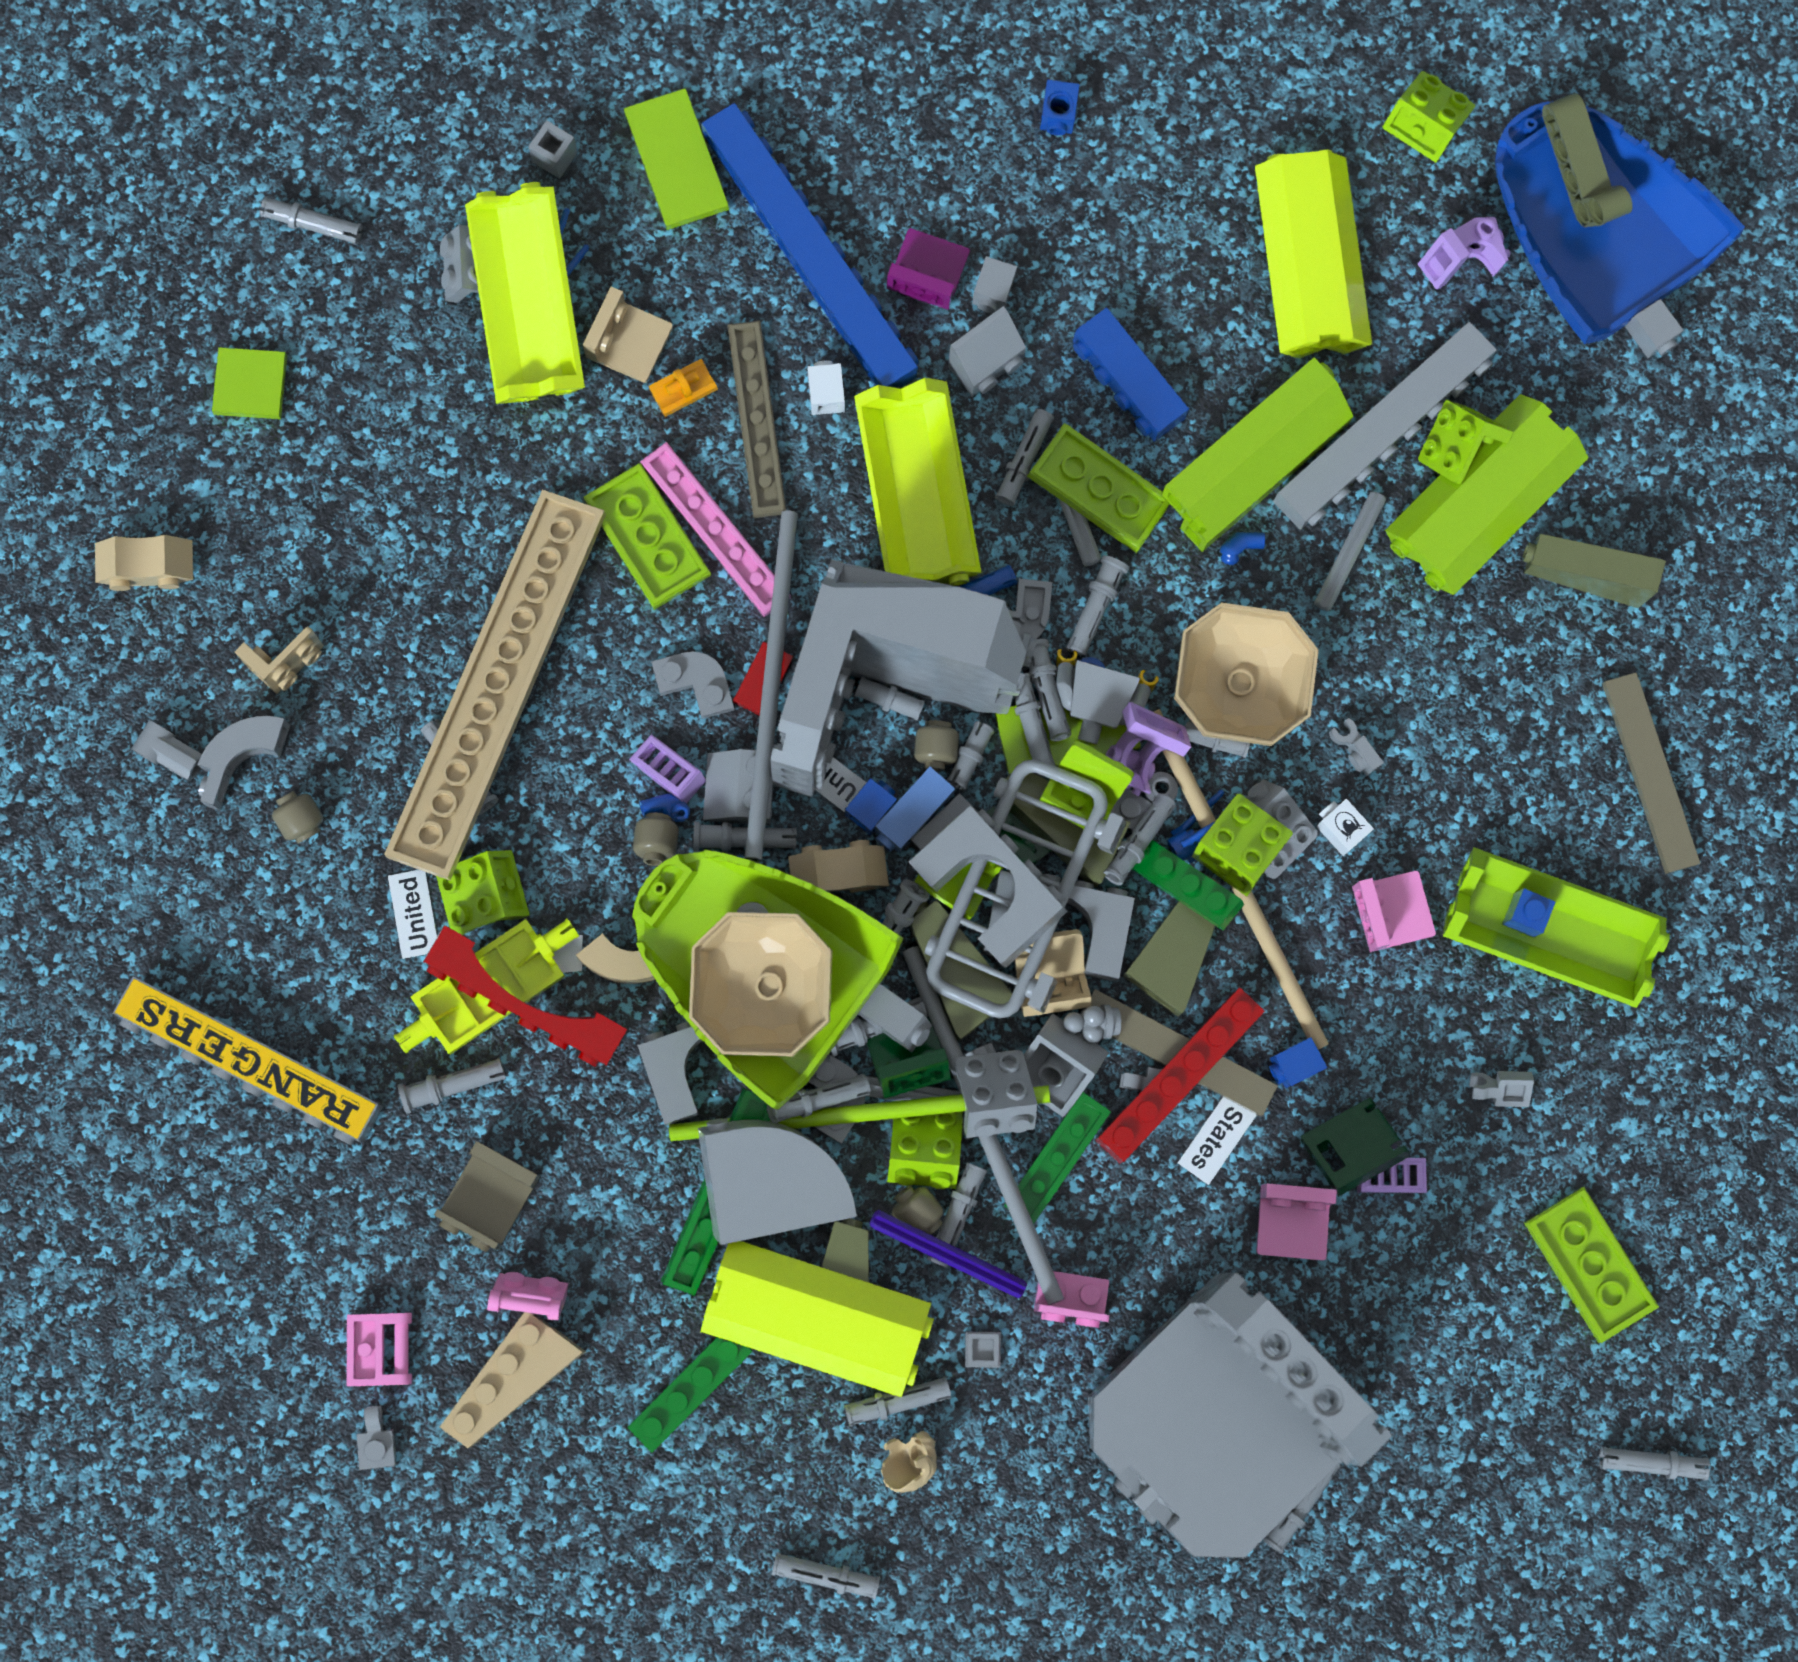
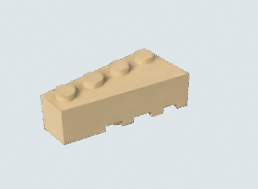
(516, 1371)

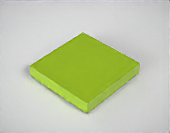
(249, 383)

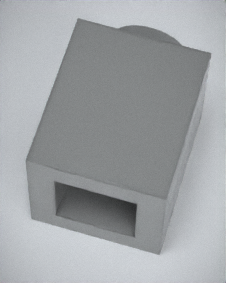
(553, 149)
(994, 285)
(1655, 329)

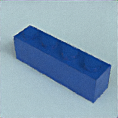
(1129, 375)

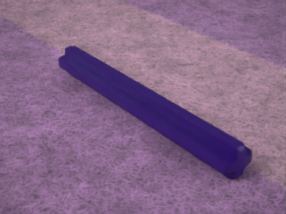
(948, 1254)

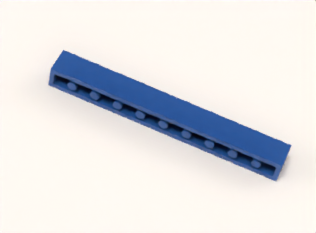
(809, 249)

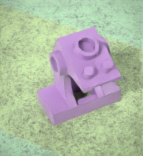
(1453, 249)
(1161, 736)

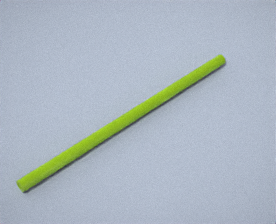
(861, 1113)

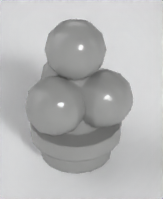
(1095, 1022)

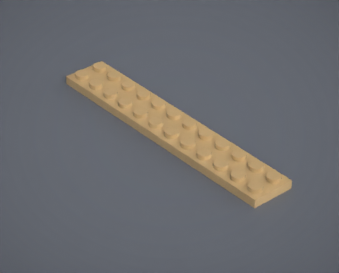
(495, 685)

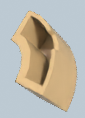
(143, 562)
(850, 868)

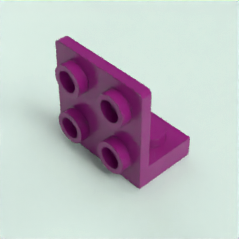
(928, 268)

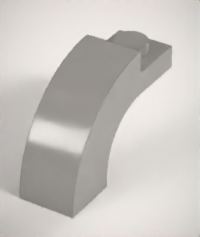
(232, 747)

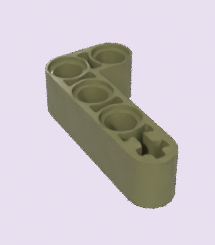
(1582, 164)

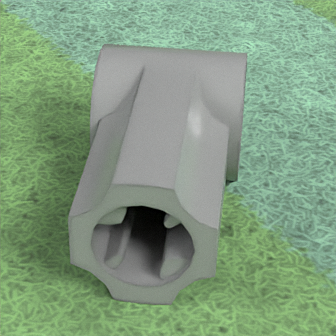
(163, 748)

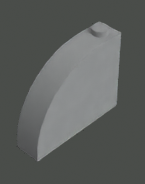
(768, 1180)

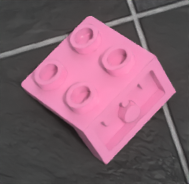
(1393, 910)
(1294, 1221)
(1083, 1299)

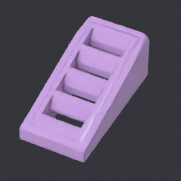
(686, 780)
(1421, 1187)

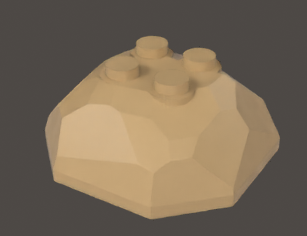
(1246, 674)
(760, 984)

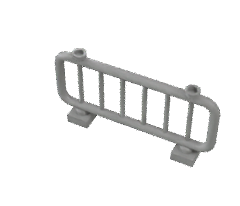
(1041, 989)

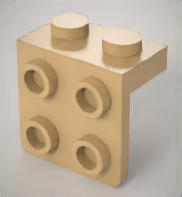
(1066, 964)

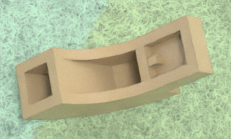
(614, 963)

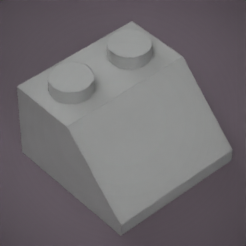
(987, 353)
(730, 787)
(1063, 1063)

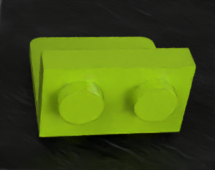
(1092, 765)
(926, 1150)

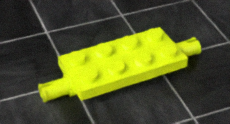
(515, 960)

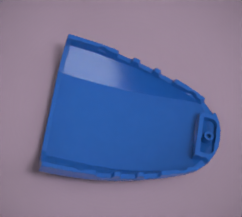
(1622, 267)

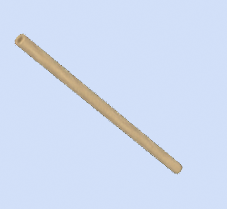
(1251, 909)

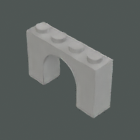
(1033, 906)
(1105, 913)
(665, 1065)

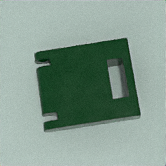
(1361, 1142)

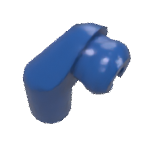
(1238, 542)
(666, 804)

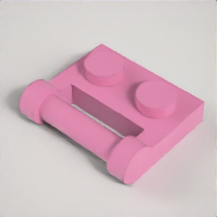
(528, 1295)
(366, 1349)

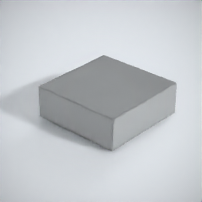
(982, 1349)

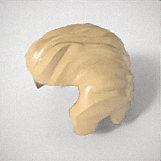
(909, 1464)

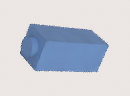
(913, 811)

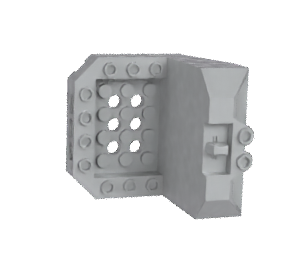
(899, 634)
(1226, 1421)

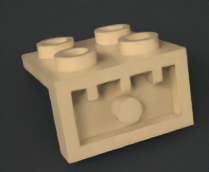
(626, 337)
(283, 669)

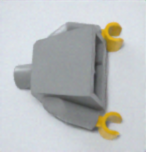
(1098, 694)

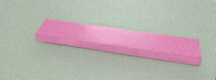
(711, 526)

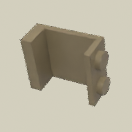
(487, 1198)

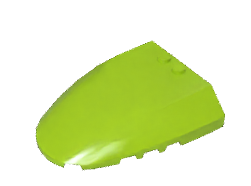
(698, 888)

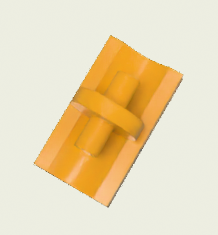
(683, 387)

